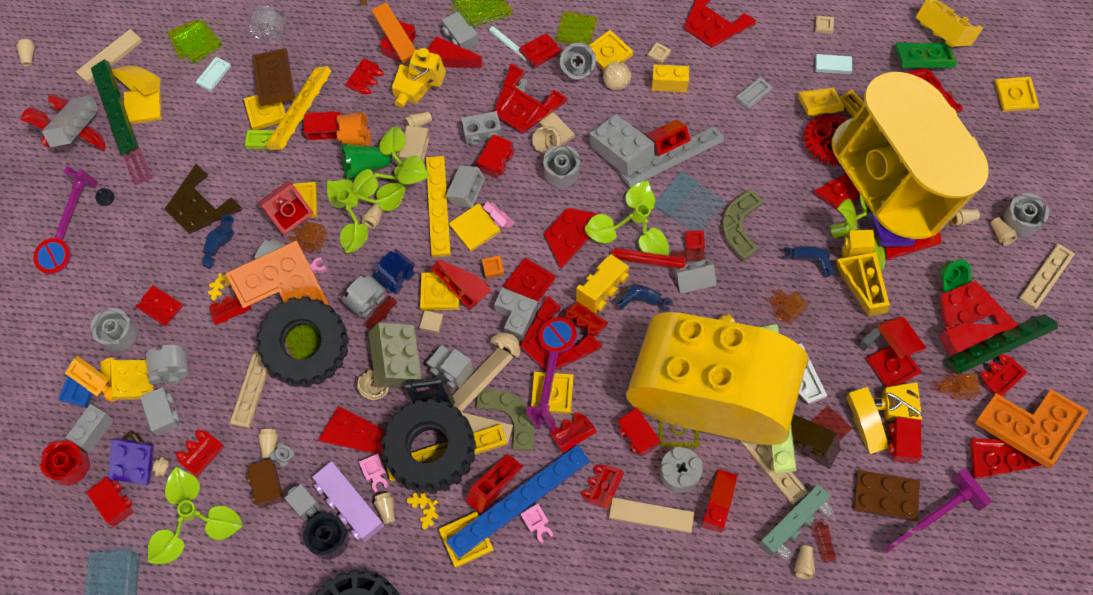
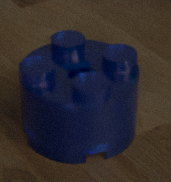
(394, 270)

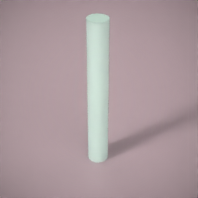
(506, 41)

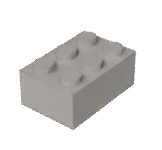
(622, 145)

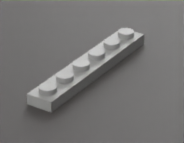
(661, 163)

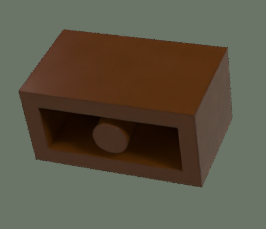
(265, 483)

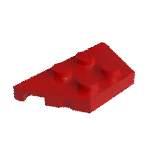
(568, 234)

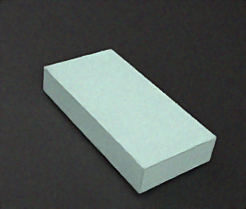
(833, 64)
(213, 74)

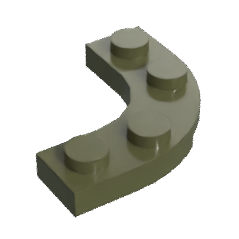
(733, 227)
(516, 409)

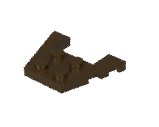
(192, 209)

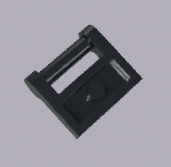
(441, 393)

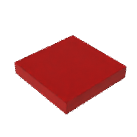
(530, 280)
(901, 337)
(892, 369)

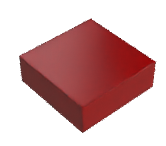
(694, 239)

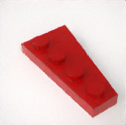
(997, 457)

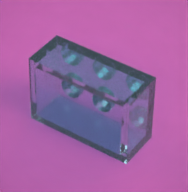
(112, 573)

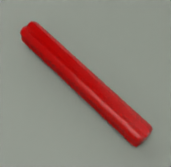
(649, 258)

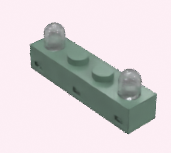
(794, 520)

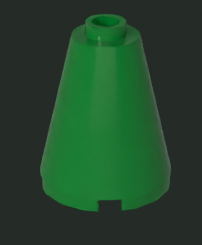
(362, 157)

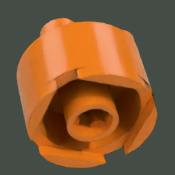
(354, 129)

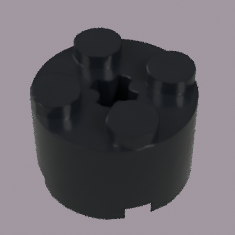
(315, 533)

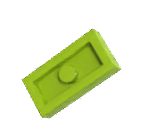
(258, 139)

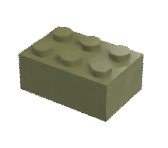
(394, 354)

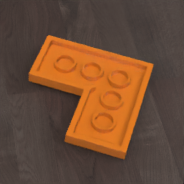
(279, 271)
(1036, 435)

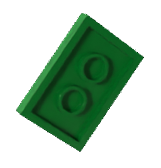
(925, 55)

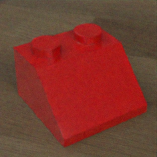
(285, 207)

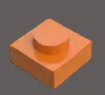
(493, 267)

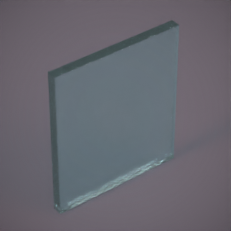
(690, 203)

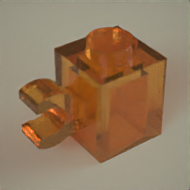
(310, 237)
(789, 307)
(962, 386)

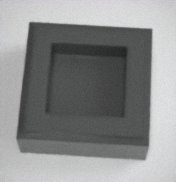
(869, 339)

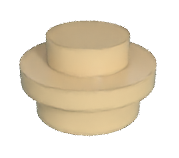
(160, 466)

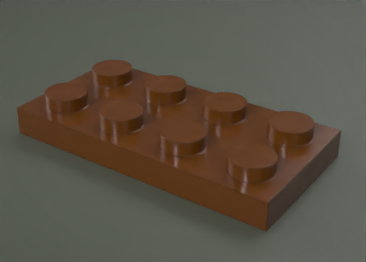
(273, 77)

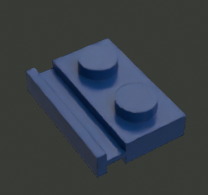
(75, 393)

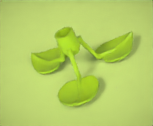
(409, 172)
(341, 195)
(640, 197)
(842, 228)
(179, 489)

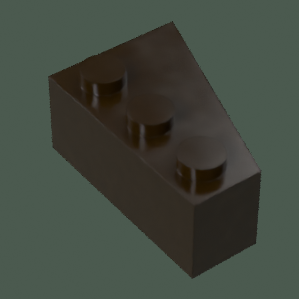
(815, 441)

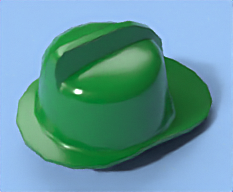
(955, 274)

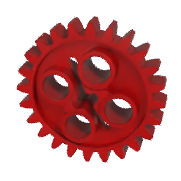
(823, 127)

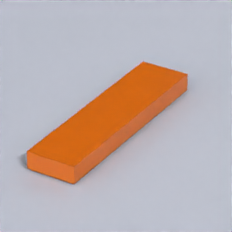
(394, 32)

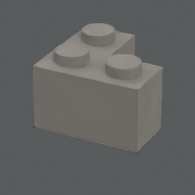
(519, 310)
(453, 365)

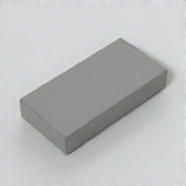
(754, 93)

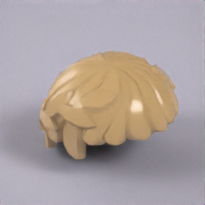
(617, 76)
(546, 136)
(508, 341)
(367, 387)

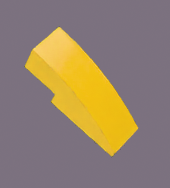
(137, 79)
(867, 420)

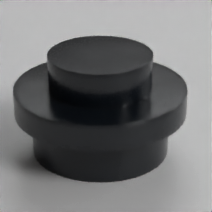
(104, 196)

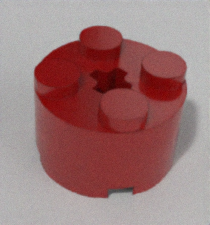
(64, 462)

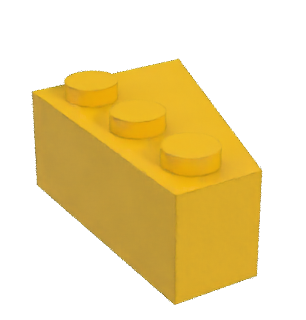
(947, 24)
(866, 282)
(602, 284)

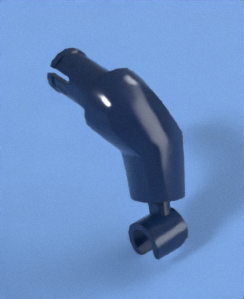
(216, 239)
(813, 254)
(641, 293)

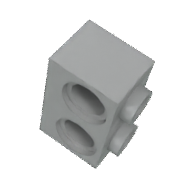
(480, 124)

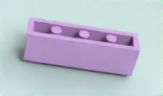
(348, 502)

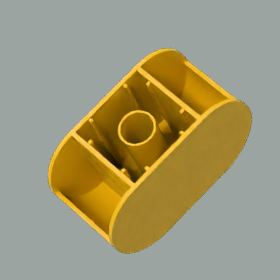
(910, 156)
(718, 377)

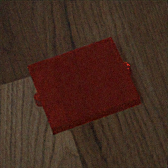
(831, 420)

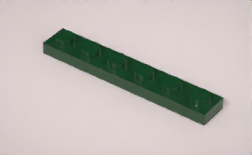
(114, 107)
(1001, 344)

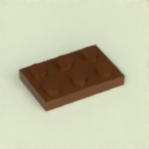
(887, 495)

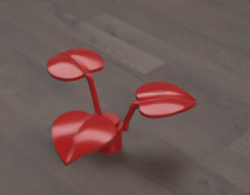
(40, 119)

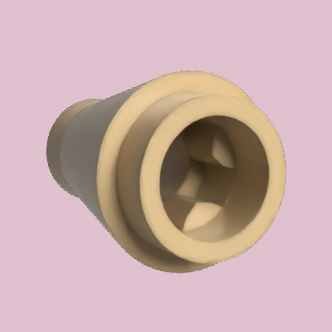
(25, 50)
(418, 119)
(372, 216)
(964, 217)
(1003, 231)
(267, 441)
(385, 506)
(805, 563)

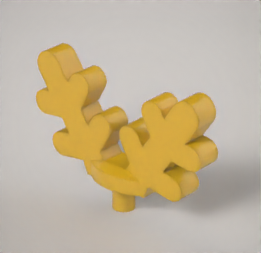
(216, 285)
(423, 501)

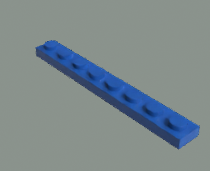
(517, 502)

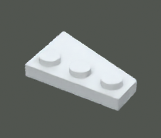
(811, 387)

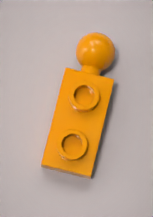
(89, 378)

